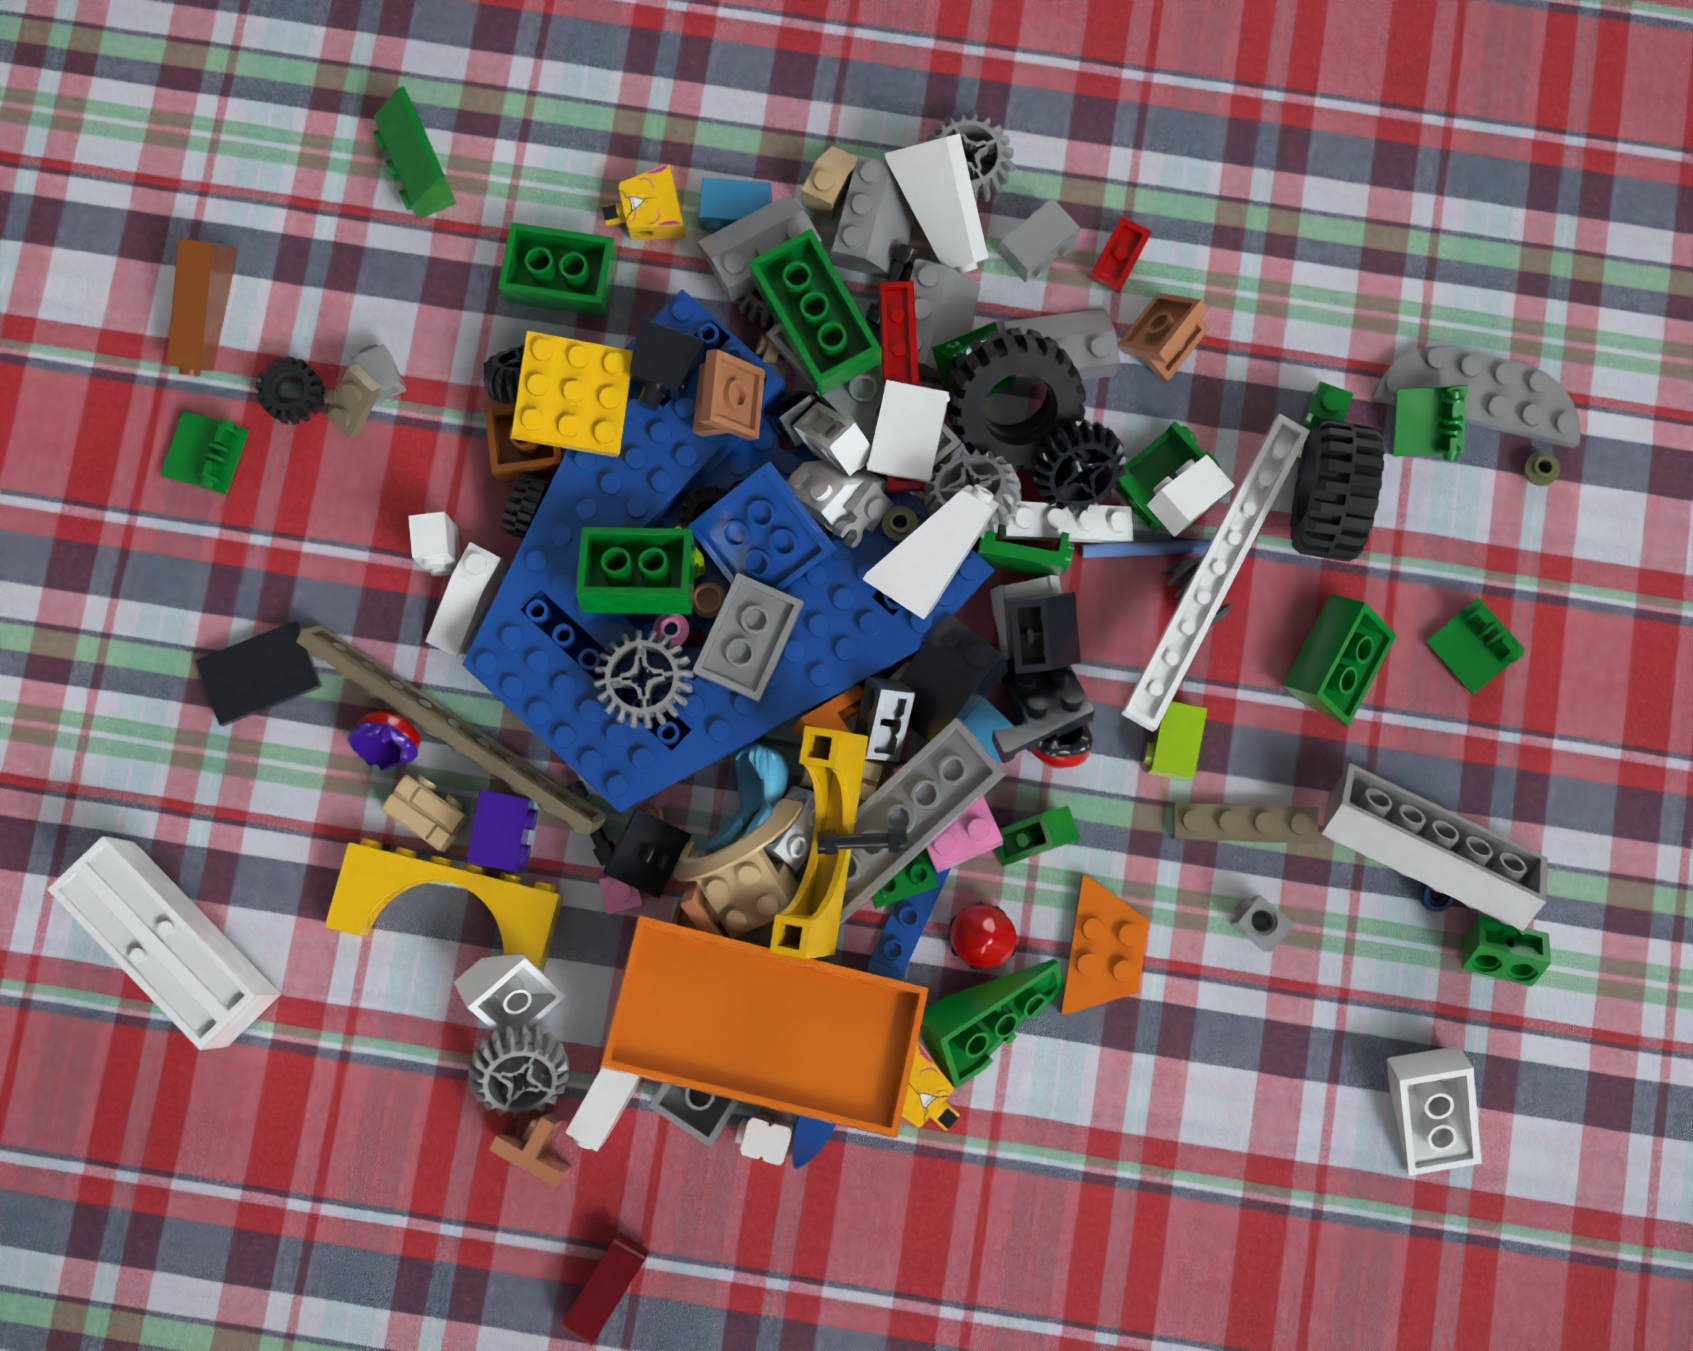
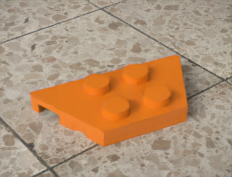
(1104, 949)

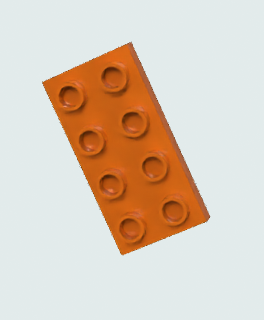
(764, 1027)

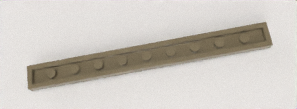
(454, 730)

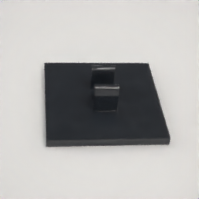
(646, 853)

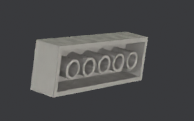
(1436, 847)

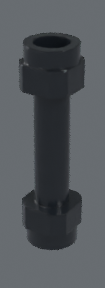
(904, 259)
(829, 842)
(604, 847)

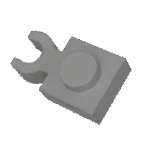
(865, 512)

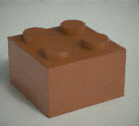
(514, 456)

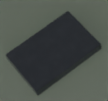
(258, 674)

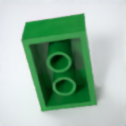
(558, 269)
(636, 570)

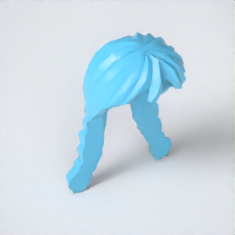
(761, 783)

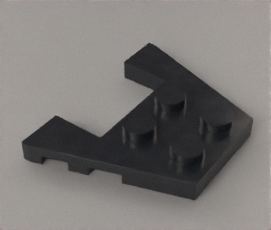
(1047, 706)

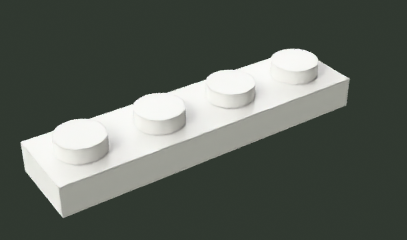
(1047, 523)

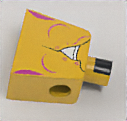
(648, 206)
(927, 1093)

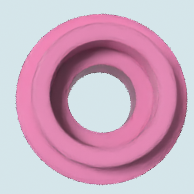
(682, 632)

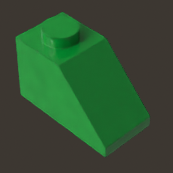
(1324, 403)
(1037, 835)

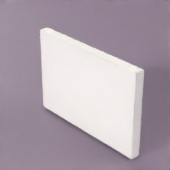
(908, 431)

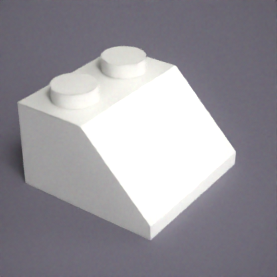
(827, 489)
(508, 992)

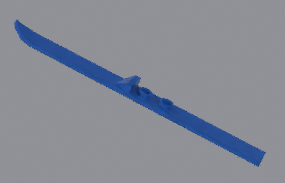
(888, 961)

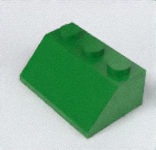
(412, 156)
(1339, 658)

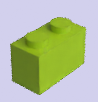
(1176, 742)

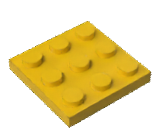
(572, 394)

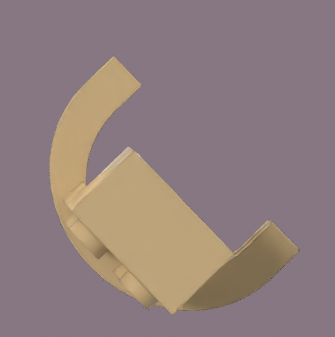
(741, 878)

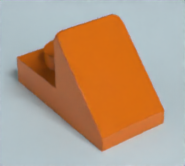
(833, 713)

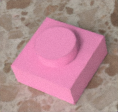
(619, 896)

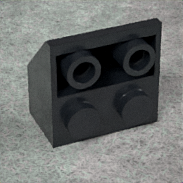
(1042, 632)

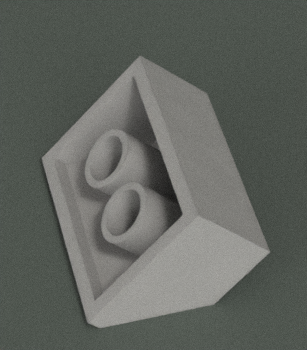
(872, 220)
(750, 237)
(942, 308)
(1084, 336)

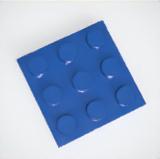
(762, 532)

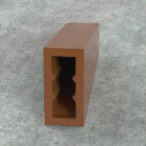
(199, 304)

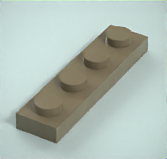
(1245, 823)

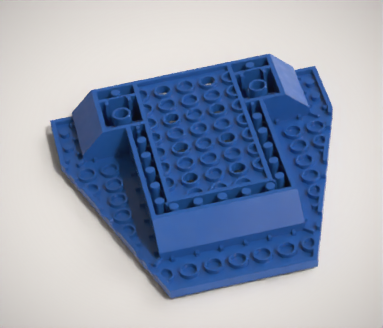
(543, 651)

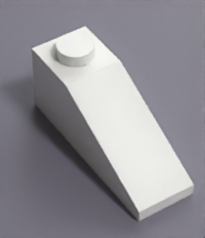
(465, 599)

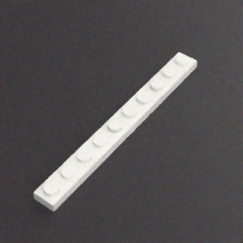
(1215, 573)

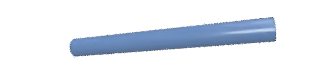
(1144, 548)

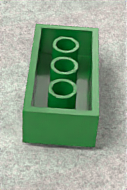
(815, 312)

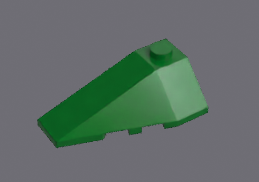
(976, 1021)

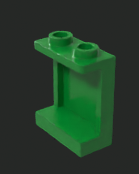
(1153, 465)
(1025, 559)

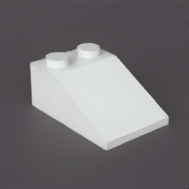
(1435, 1109)

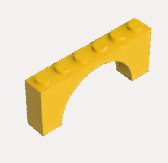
(375, 877)
(813, 917)

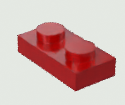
(1120, 254)

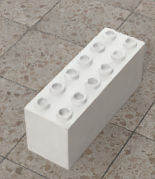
(164, 942)

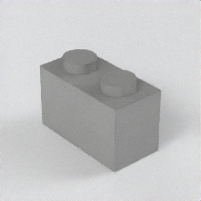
(1039, 241)

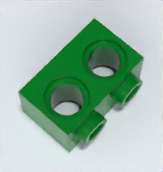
(1505, 951)

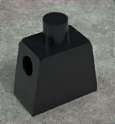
(664, 362)

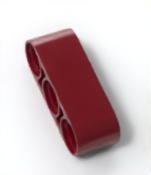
(605, 1288)

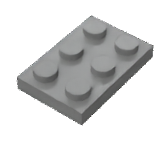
(748, 637)

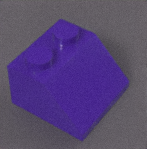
(501, 832)

